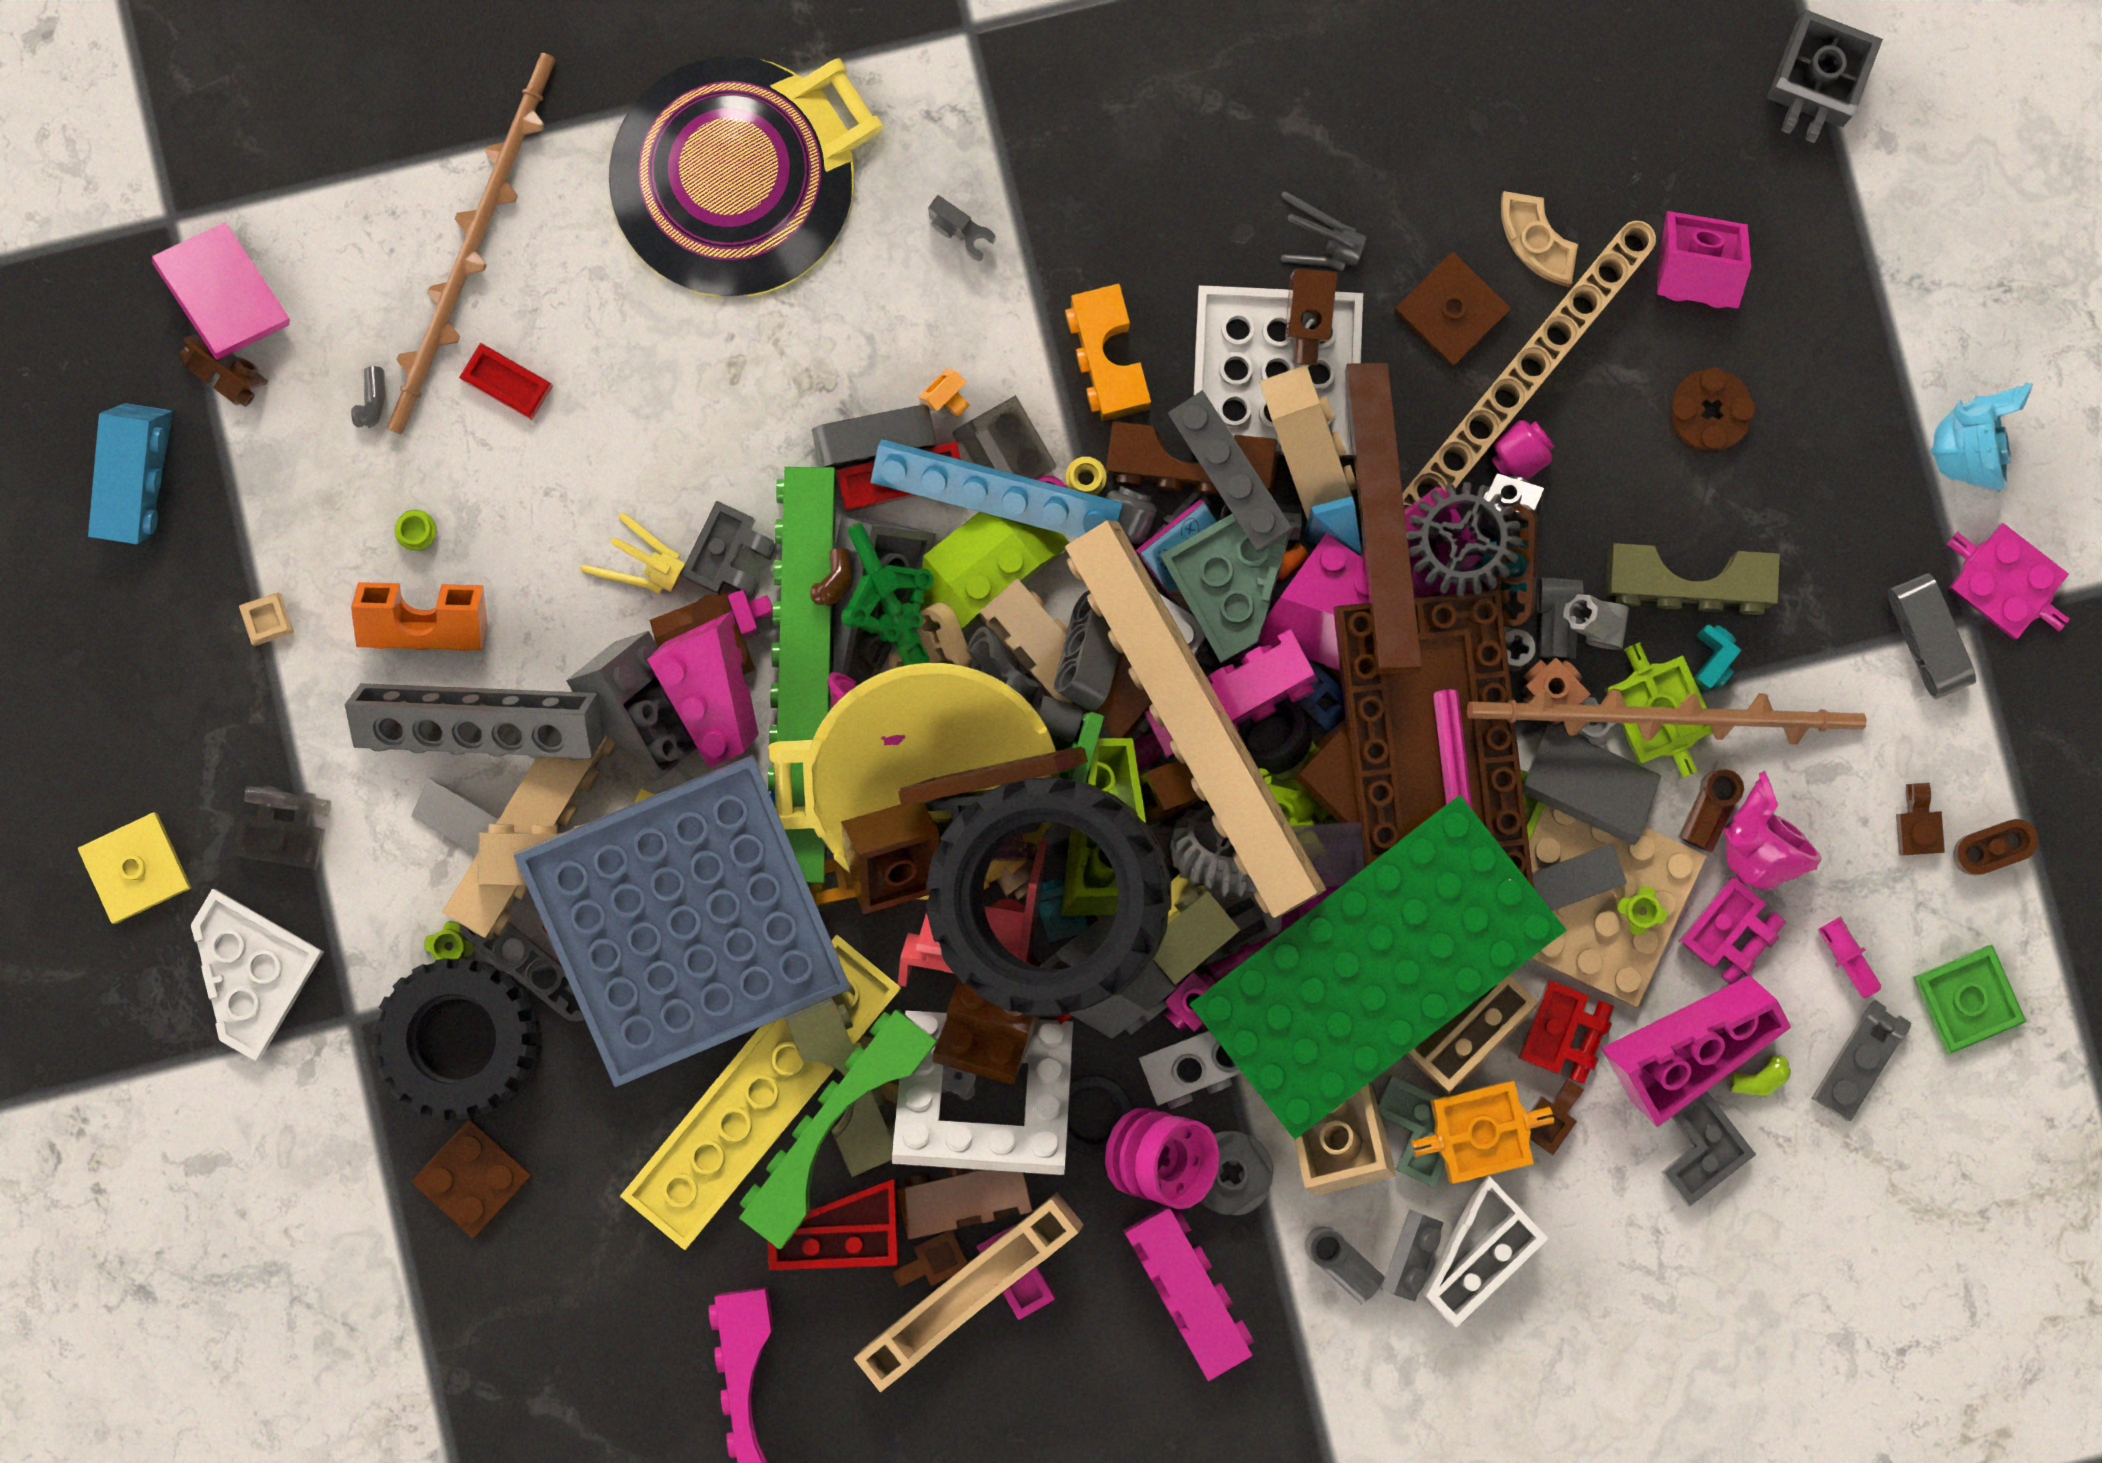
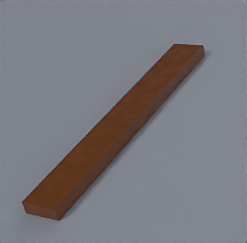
(1382, 519)

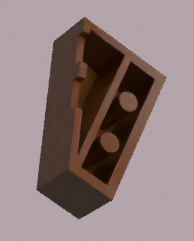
(961, 1199)

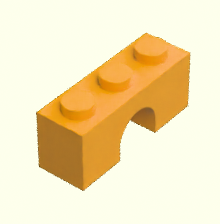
(1114, 388)

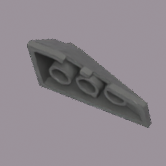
(854, 649)

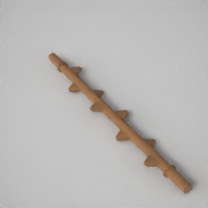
(468, 260)
(1652, 718)

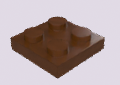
(471, 1178)

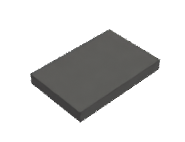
(1591, 784)

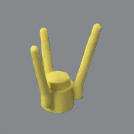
(662, 569)

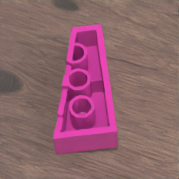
(1256, 685)
(1695, 1047)
(1188, 1291)

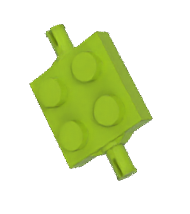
(1661, 687)

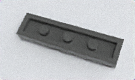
(1230, 471)

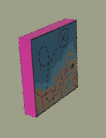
(1180, 529)

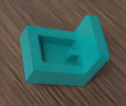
(1716, 669)

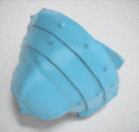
(1973, 443)

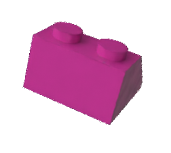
(1703, 260)

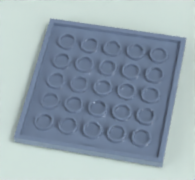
(682, 920)

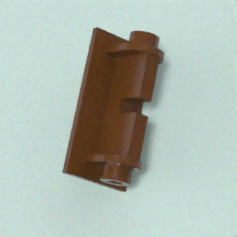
(235, 373)

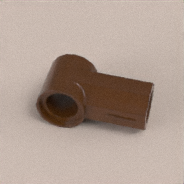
(1709, 813)

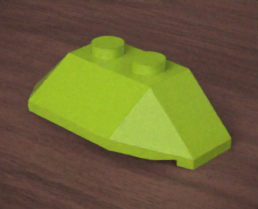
(984, 560)

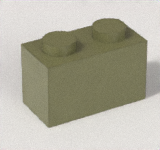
(1193, 934)

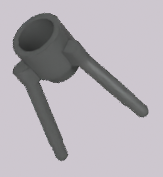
(1343, 242)

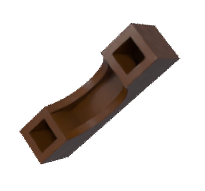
(1139, 456)

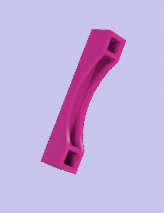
(744, 1328)

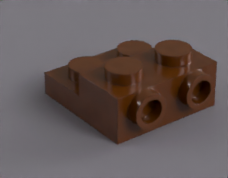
(983, 1037)

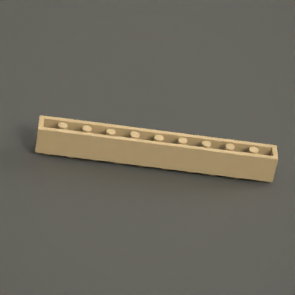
(1194, 718)

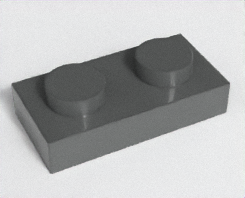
(1412, 1255)

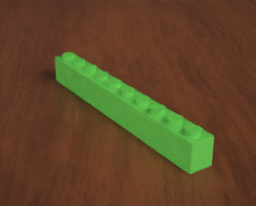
(805, 633)

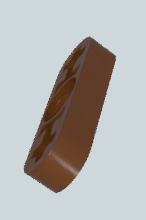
(1524, 596)

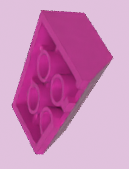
(1326, 580)

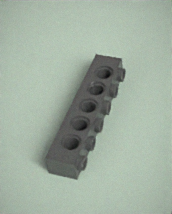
(475, 720)

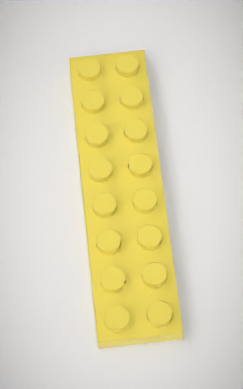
(746, 1113)

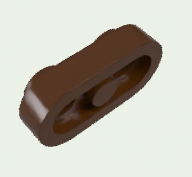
(1993, 847)

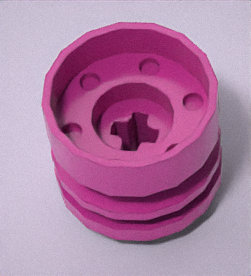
(1162, 1158)

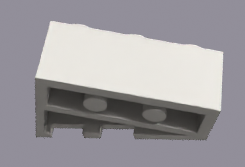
(1481, 1252)

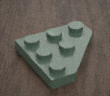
(1226, 584)

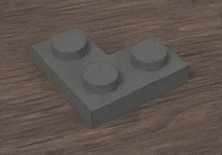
(1716, 1149)

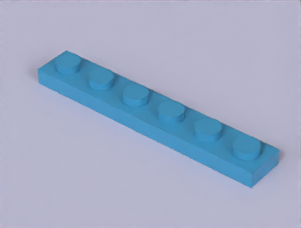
(990, 490)

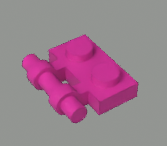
(1723, 922)

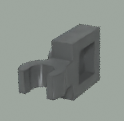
(952, 221)

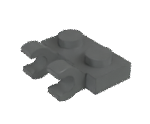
(718, 548)

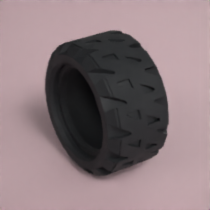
(958, 908)

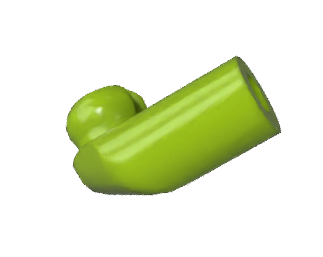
(1766, 1081)

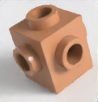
(1562, 677)

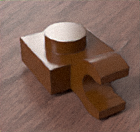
(1919, 829)
(1552, 1135)
(937, 1259)

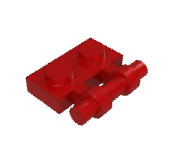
(1554, 1028)

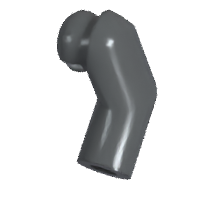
(374, 398)

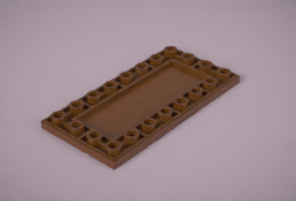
(1396, 731)

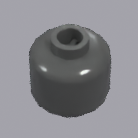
(1136, 512)

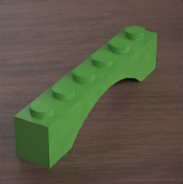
(785, 1197)

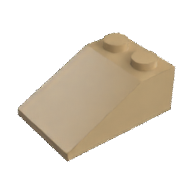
(1346, 1147)

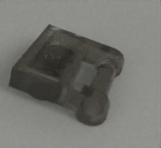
(1012, 435)

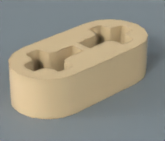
(944, 640)

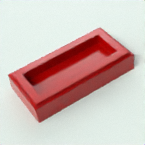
(506, 381)

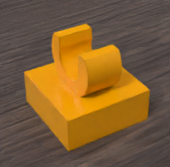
(944, 392)

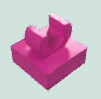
(748, 612)

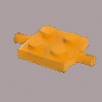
(1482, 1131)

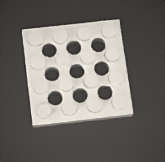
(1259, 309)

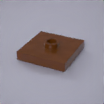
(1452, 309)

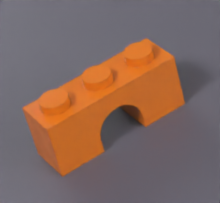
(387, 621)

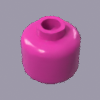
(1522, 450)

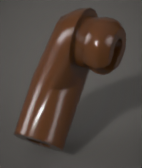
(836, 583)

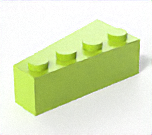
(1089, 876)

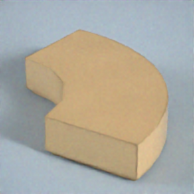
(1535, 240)

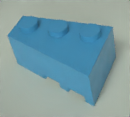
(128, 472)

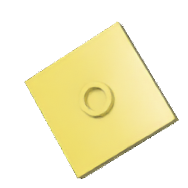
(134, 868)

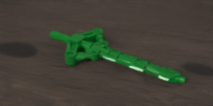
(899, 620)

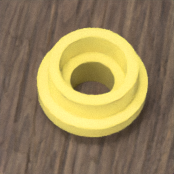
(1090, 465)

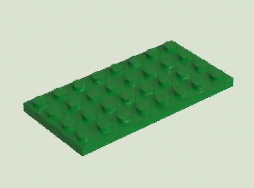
(1377, 967)

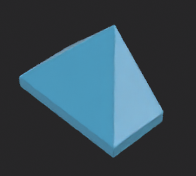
(1337, 520)

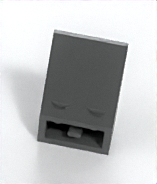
(635, 704)

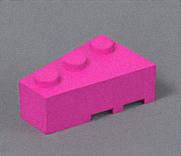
(708, 688)

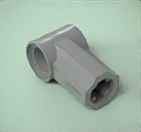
(1598, 620)

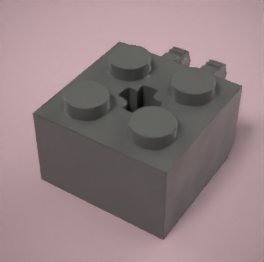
(1807, 88)

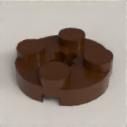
(1687, 410)

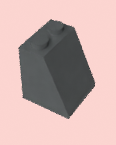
(1131, 1007)

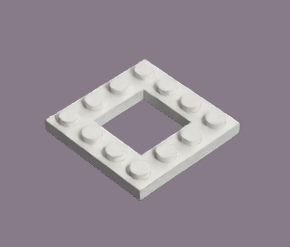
(1027, 1148)

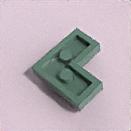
(1412, 1110)

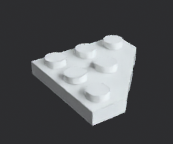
(249, 971)

